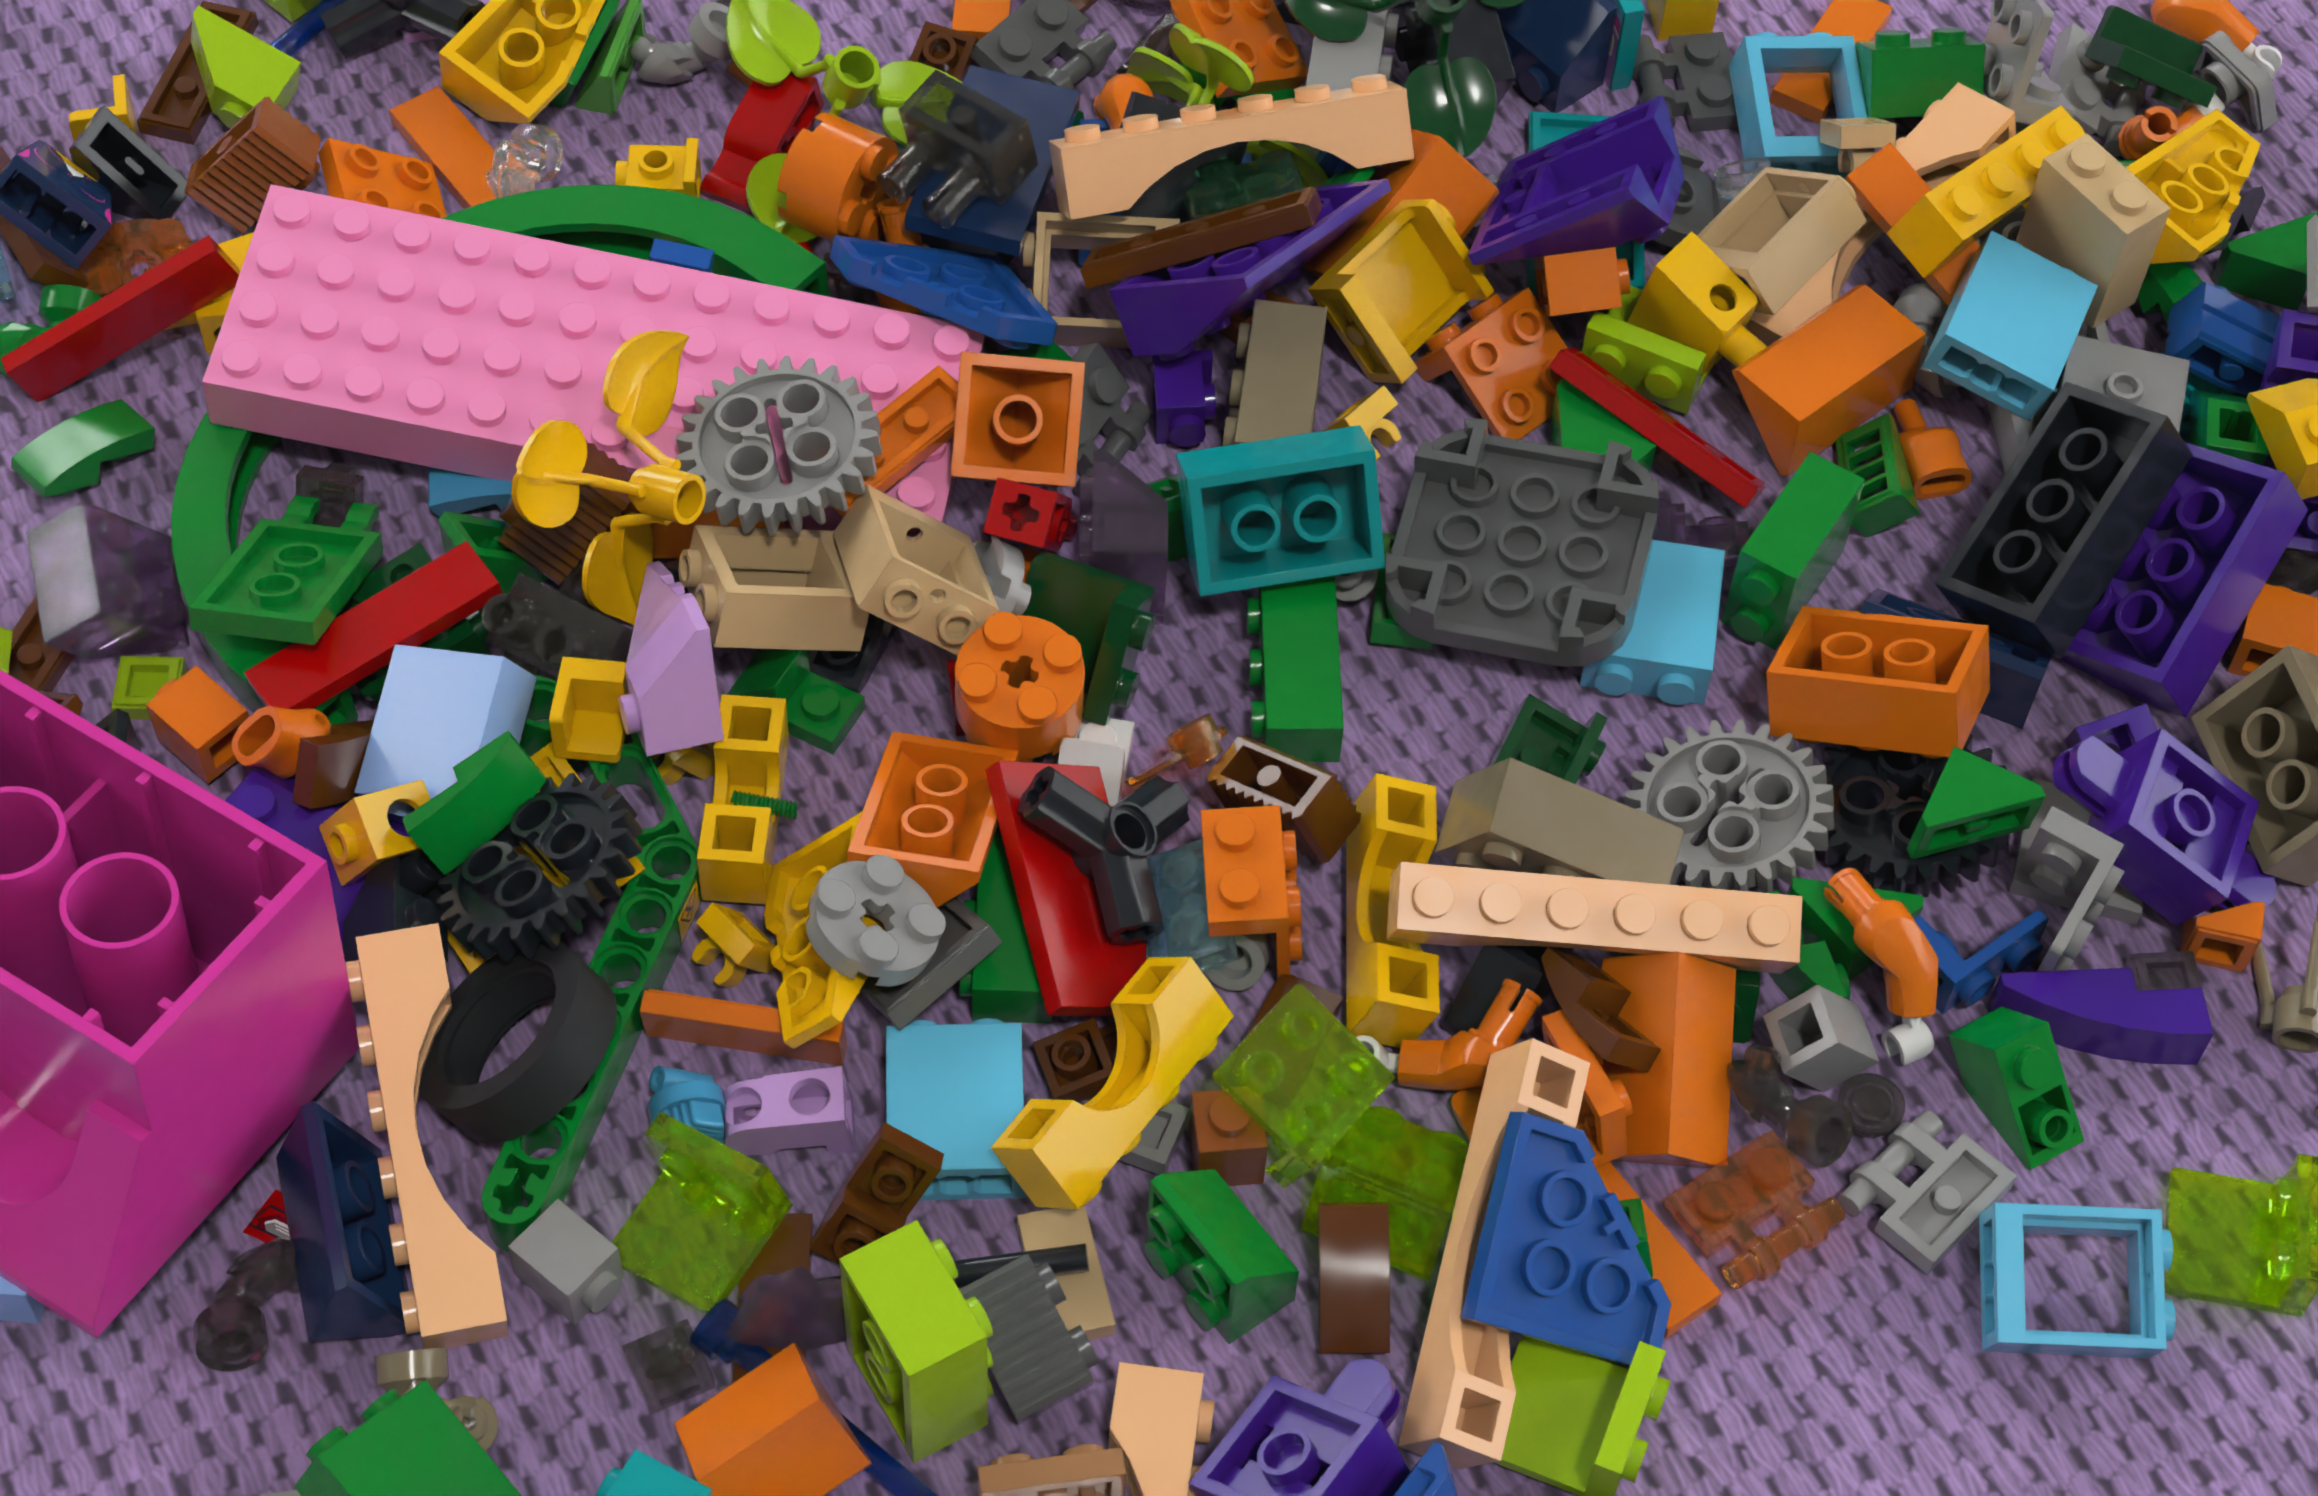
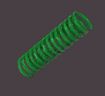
(785, 807)

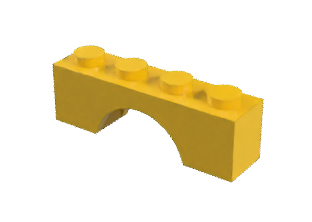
(1980, 194)
(1388, 983)
(1164, 1026)

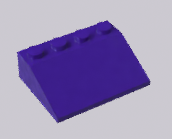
(1182, 302)
(2189, 581)

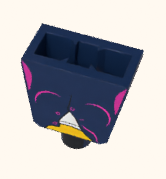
(55, 202)

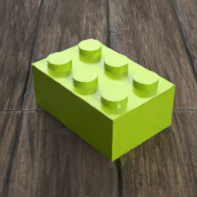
(917, 1339)

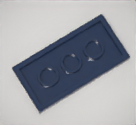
(985, 221)

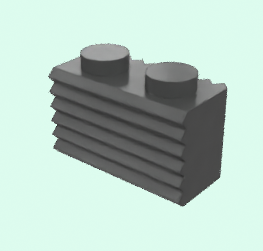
(1030, 1346)

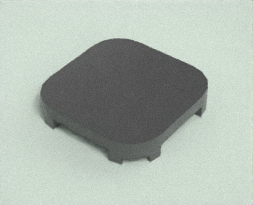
(1522, 547)

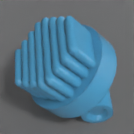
(689, 1099)

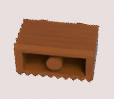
(248, 158)

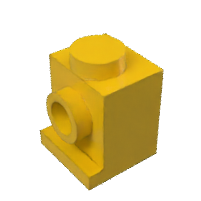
(662, 167)

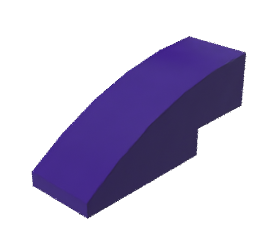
(2108, 1016)

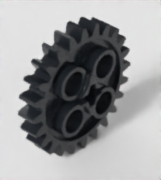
(1878, 809)
(572, 832)

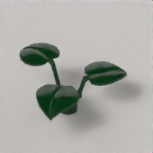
(1443, 99)

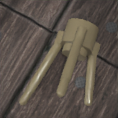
(2295, 1013)

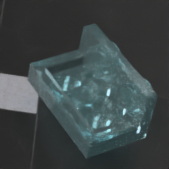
(1182, 901)

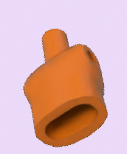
(1931, 454)
(273, 735)

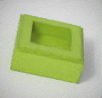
(141, 679)

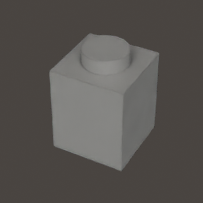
(1821, 1038)
(567, 1263)

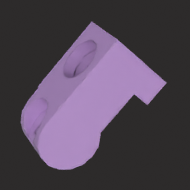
(790, 1112)

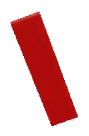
(122, 319)
(1658, 426)
(366, 634)

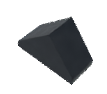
(134, 174)

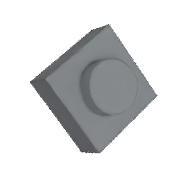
(1159, 1139)

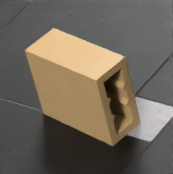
(2096, 222)

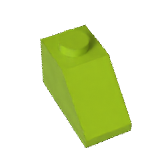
(239, 67)

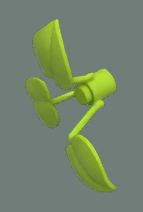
(781, 38)
(1218, 64)

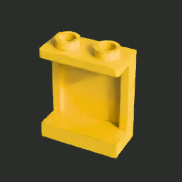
(1399, 287)

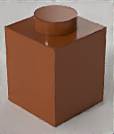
(1226, 1138)

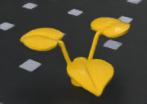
(549, 470)

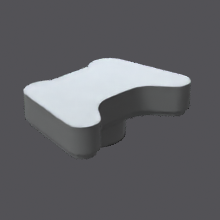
(2238, 80)

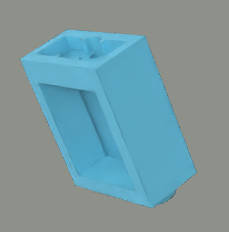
(1793, 54)
(2003, 1279)

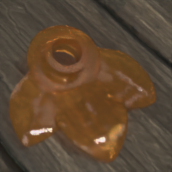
(1191, 743)

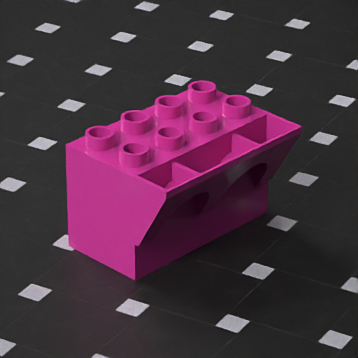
(157, 1005)

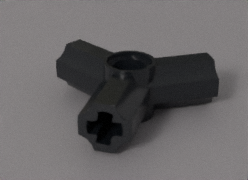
(364, 22)
(1111, 843)

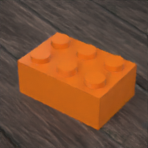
(1879, 681)

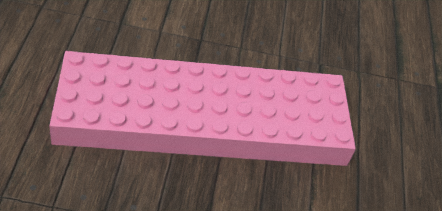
(469, 337)

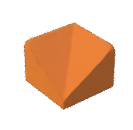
(2225, 937)

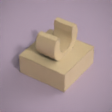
(1856, 138)

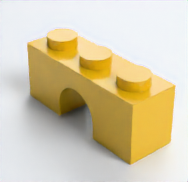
(738, 839)

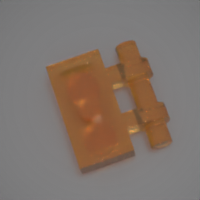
(1743, 1193)

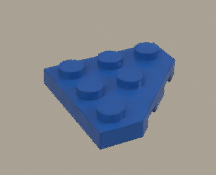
(949, 285)
(1561, 1251)

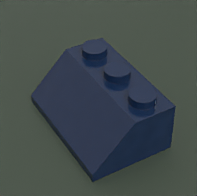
(1558, 48)

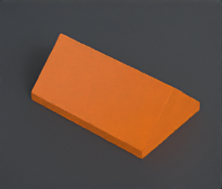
(1434, 174)
(1829, 375)
(931, 812)
(1685, 1096)

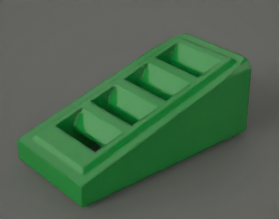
(1897, 501)

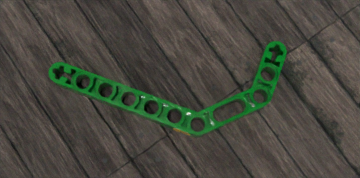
(619, 957)

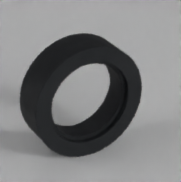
(547, 1071)

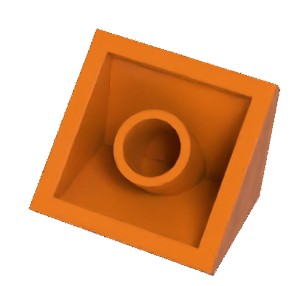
(1017, 419)
(772, 1434)

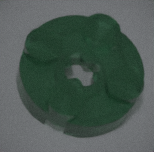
(1234, 185)

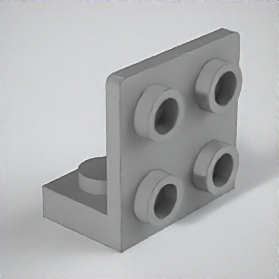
(2012, 57)
(2075, 862)

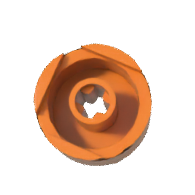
(834, 180)
(1019, 685)

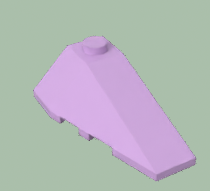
(670, 670)

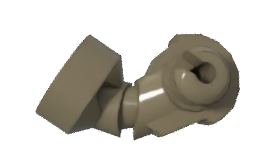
(409, 1368)

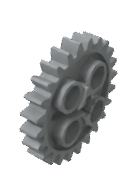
(826, 435)
(1741, 795)

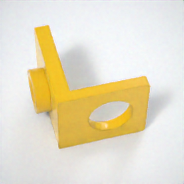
(360, 833)

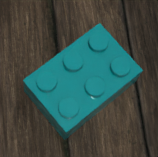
(1281, 510)

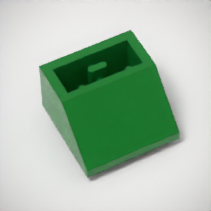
(1216, 1252)

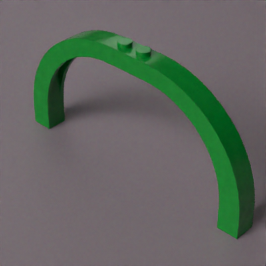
(607, 218)

